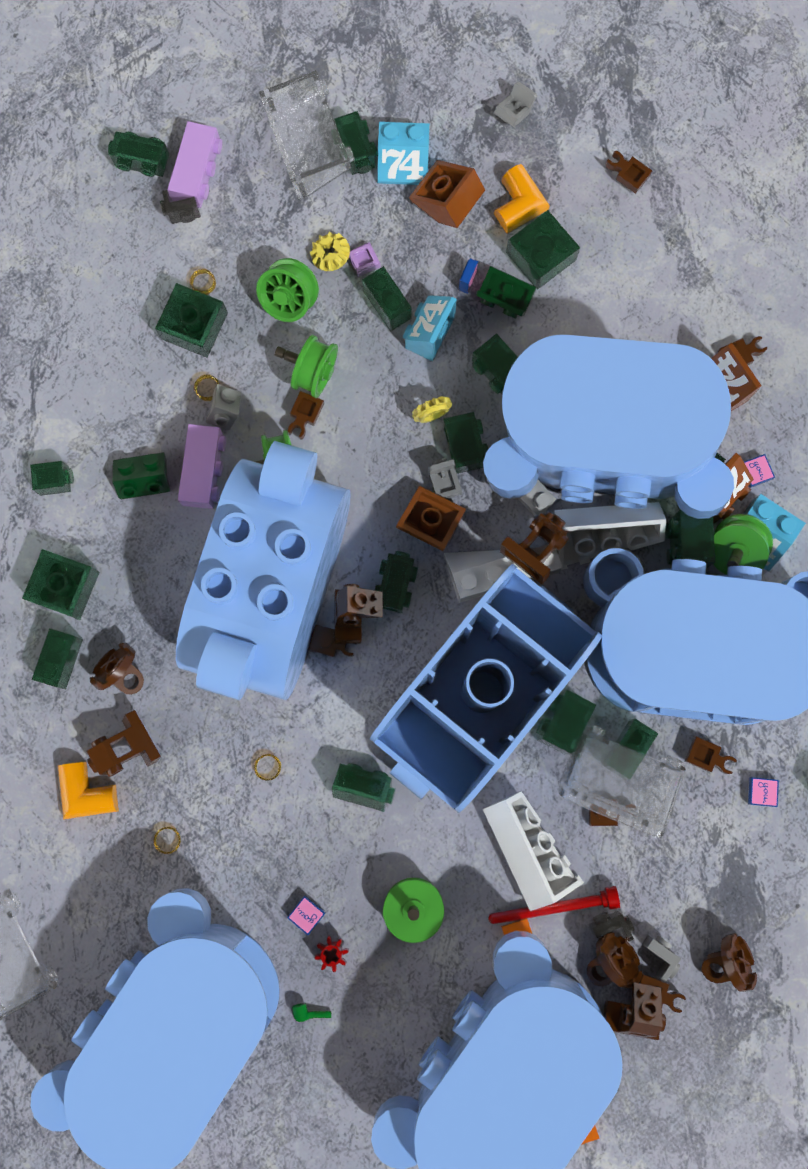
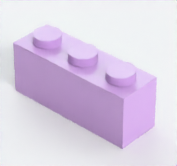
(195, 163)
(201, 466)

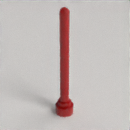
(606, 898)

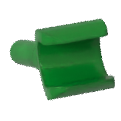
(302, 1014)

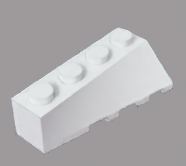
(608, 527)
(478, 570)
(530, 852)

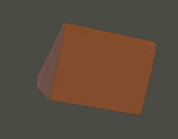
(431, 518)

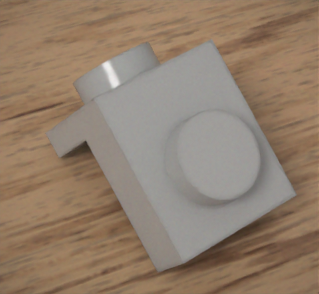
(516, 105)
(224, 407)
(444, 478)
(538, 499)
(662, 949)

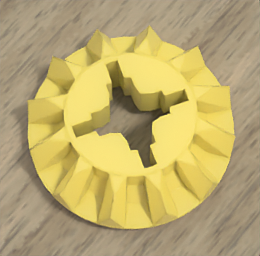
(332, 260)
(432, 409)

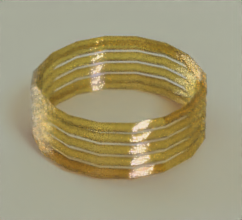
(201, 271)
(199, 380)
(255, 767)
(155, 844)

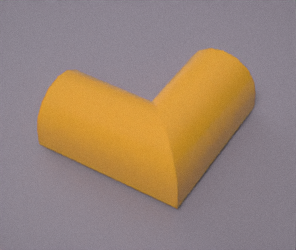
(526, 203)
(78, 798)

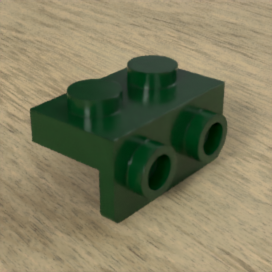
(507, 292)
(140, 476)

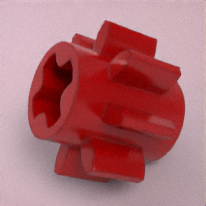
(334, 961)

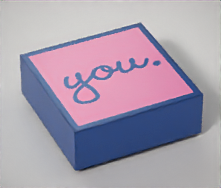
(468, 275)
(760, 470)
(763, 792)
(306, 915)

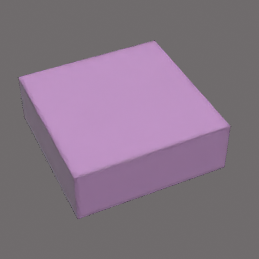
(364, 259)

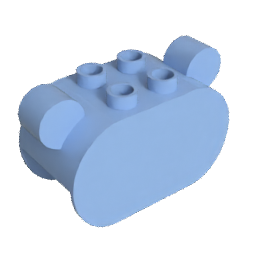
(615, 423)
(262, 576)
(698, 640)
(484, 690)
(166, 1044)
(515, 1080)

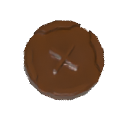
(114, 668)
(617, 960)
(736, 964)

